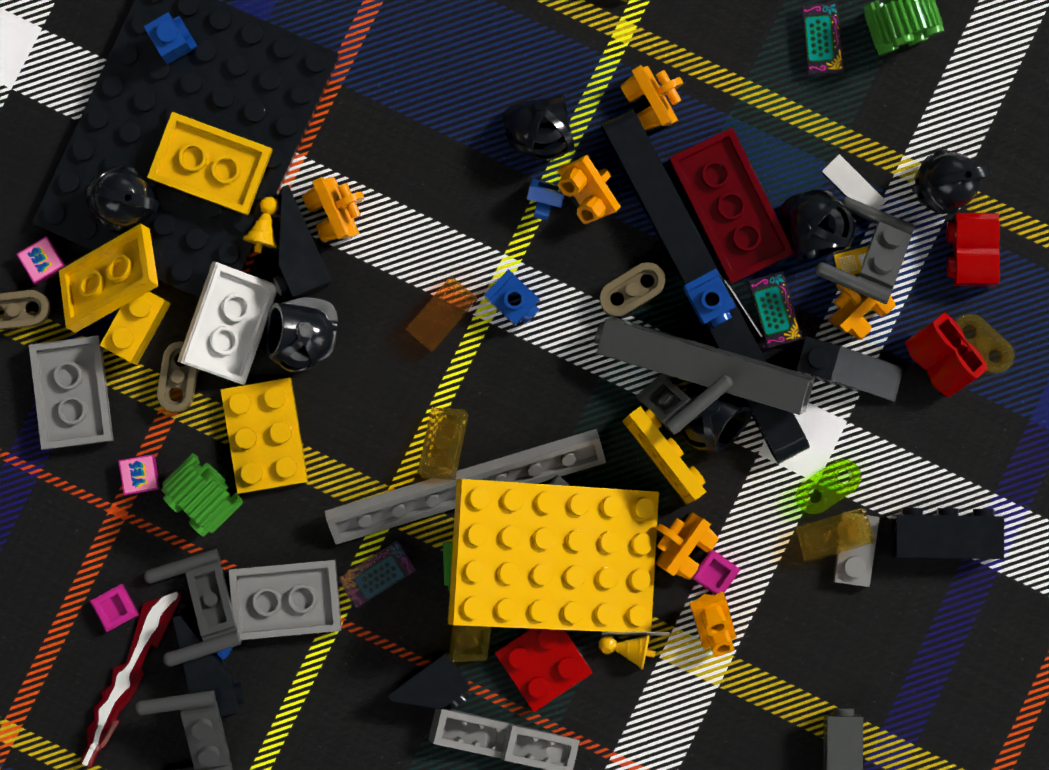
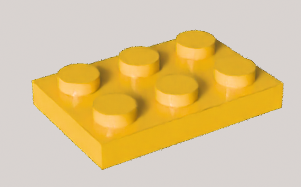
(209, 163)
(108, 278)
(264, 435)
(665, 455)

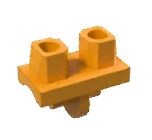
(645, 84)
(588, 188)
(339, 206)
(852, 309)
(679, 543)
(714, 623)

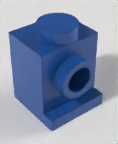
(170, 37)
(699, 288)
(499, 294)

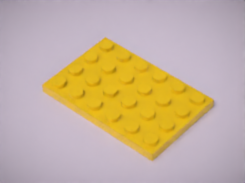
(553, 557)

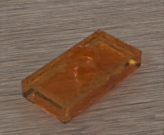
(441, 314)

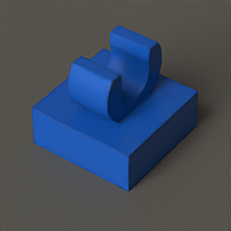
(545, 195)

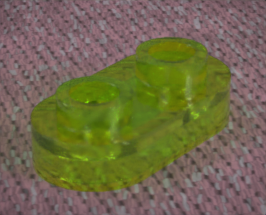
(828, 486)

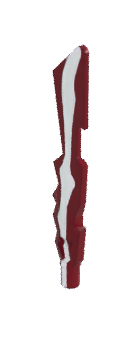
(126, 677)

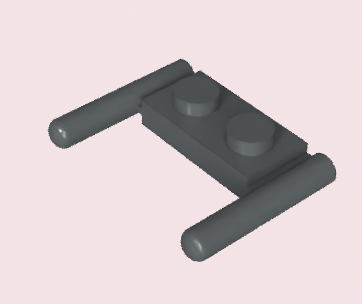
(882, 257)
(673, 406)
(210, 603)
(201, 726)

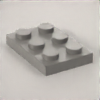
(71, 392)
(285, 599)

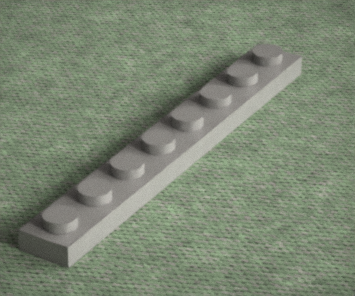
(439, 495)

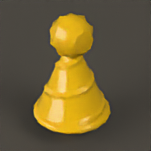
(262, 232)
(634, 649)

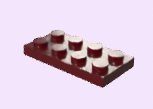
(731, 206)

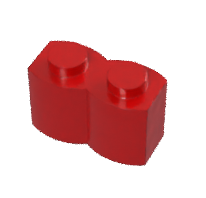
(975, 249)
(946, 355)

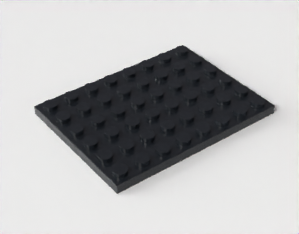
(238, 79)

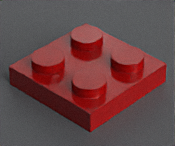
(543, 665)

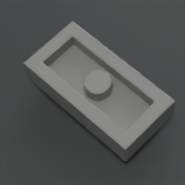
(856, 565)

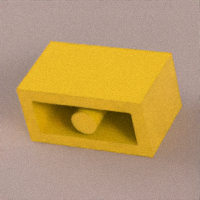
(135, 327)

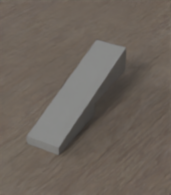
(503, 740)

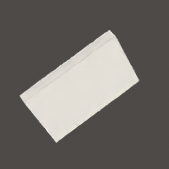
(228, 323)

